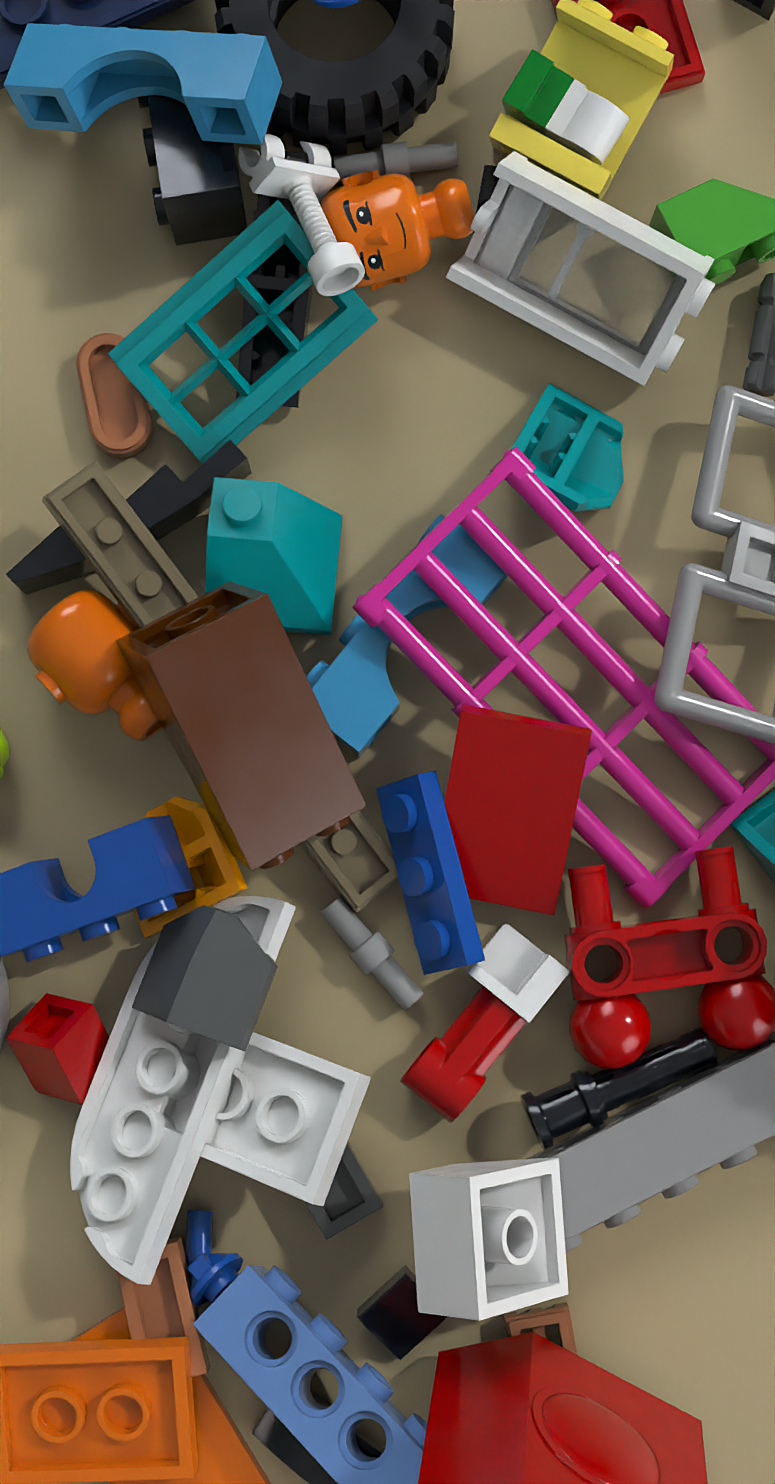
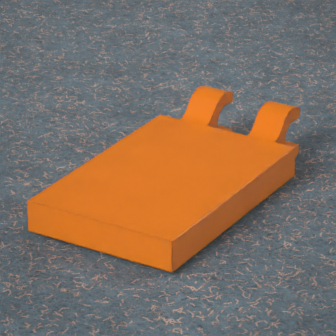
(97, 1411)

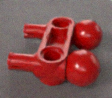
(611, 1022)

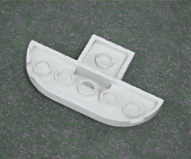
(182, 1096)

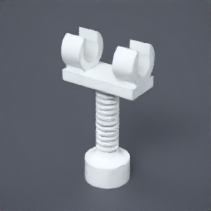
(335, 264)

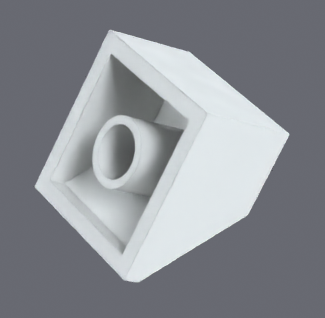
(488, 1237)

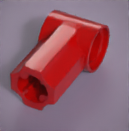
(454, 1066)

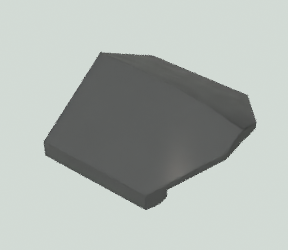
(207, 977)

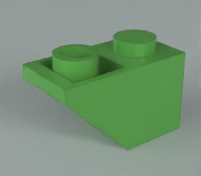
(720, 223)

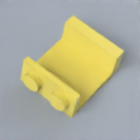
(612, 63)

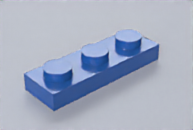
(430, 873)

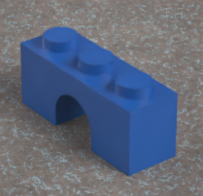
(136, 870)

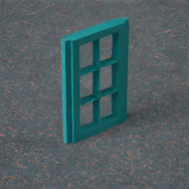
(199, 296)

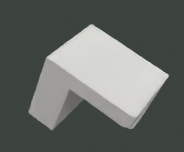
(518, 972)

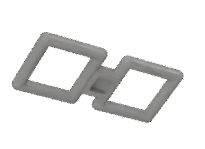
(744, 578)

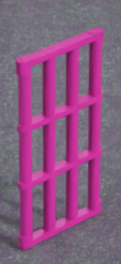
(560, 612)

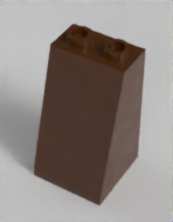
(244, 722)

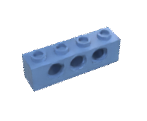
(237, 1330)

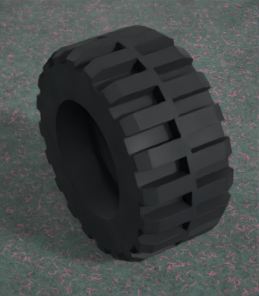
(356, 96)

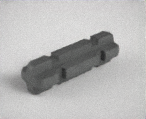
(761, 371)

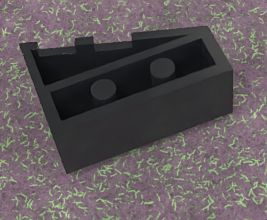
(196, 177)

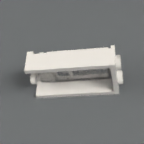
(582, 270)

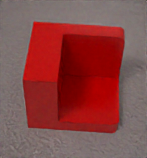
(60, 1046)

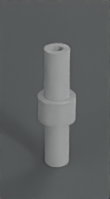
(399, 159)
(372, 953)

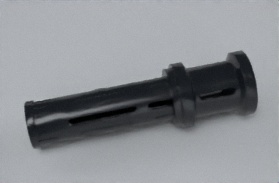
(590, 1097)

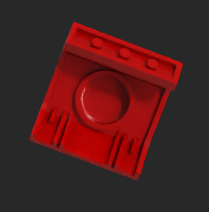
(550, 1417)

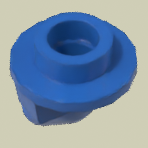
(209, 1271)

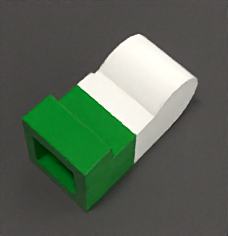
(564, 109)

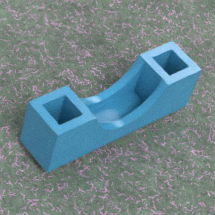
(76, 73)
(356, 685)

